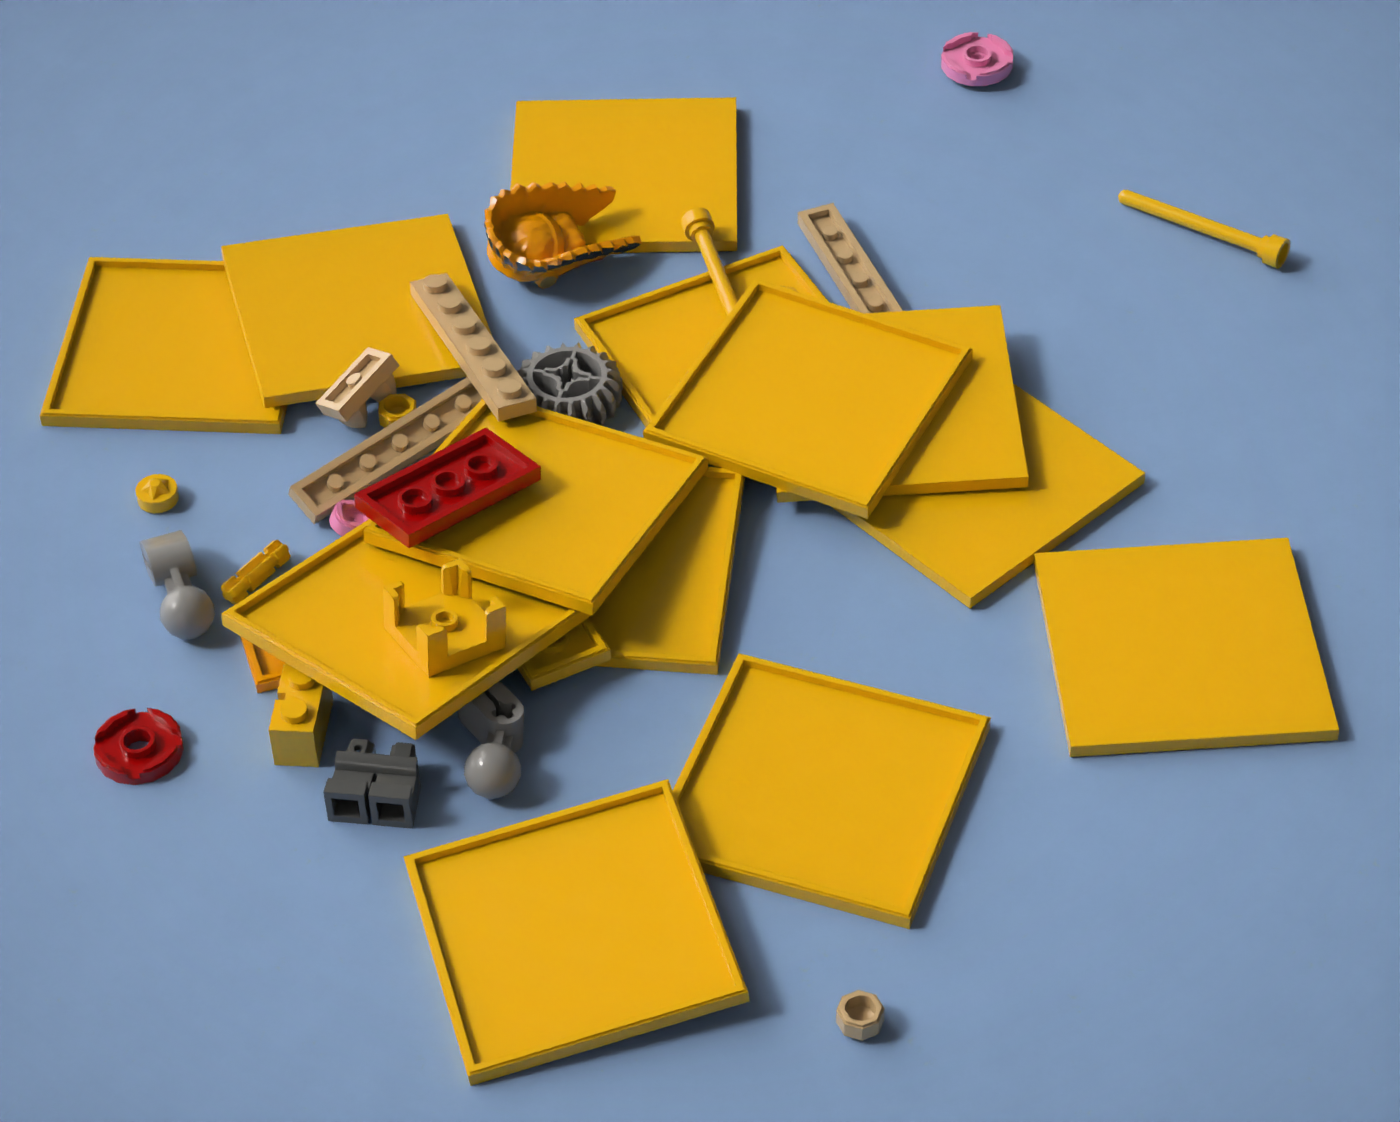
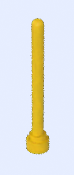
(699, 228)
(1271, 249)

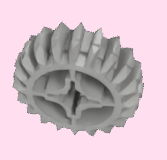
(574, 382)

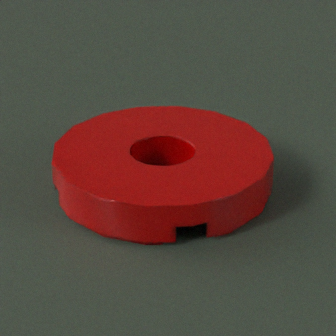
(142, 764)

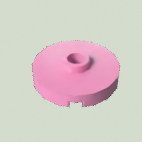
(977, 59)

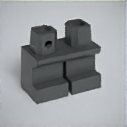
(374, 785)

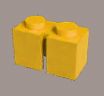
(299, 719)

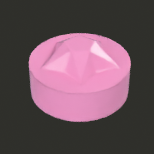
(346, 517)

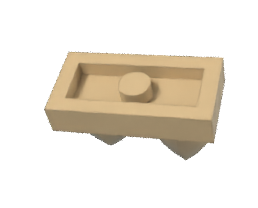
(367, 377)

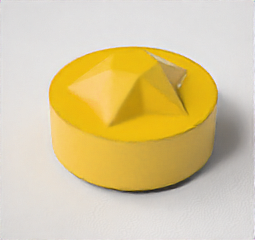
(157, 493)

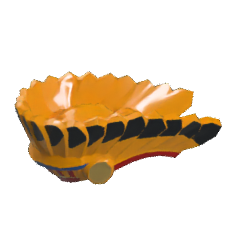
(537, 233)

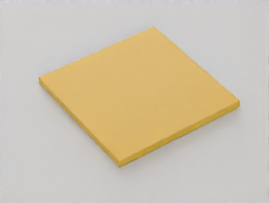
(651, 151)
(331, 294)
(666, 329)
(156, 352)
(810, 397)
(977, 430)
(575, 527)
(987, 537)
(676, 594)
(330, 626)
(1183, 647)
(826, 788)
(573, 931)

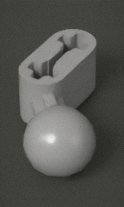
(185, 609)
(498, 724)

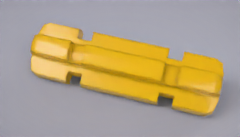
(255, 572)

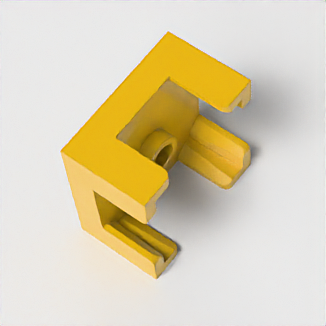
(446, 626)

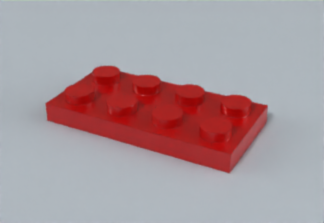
(447, 487)

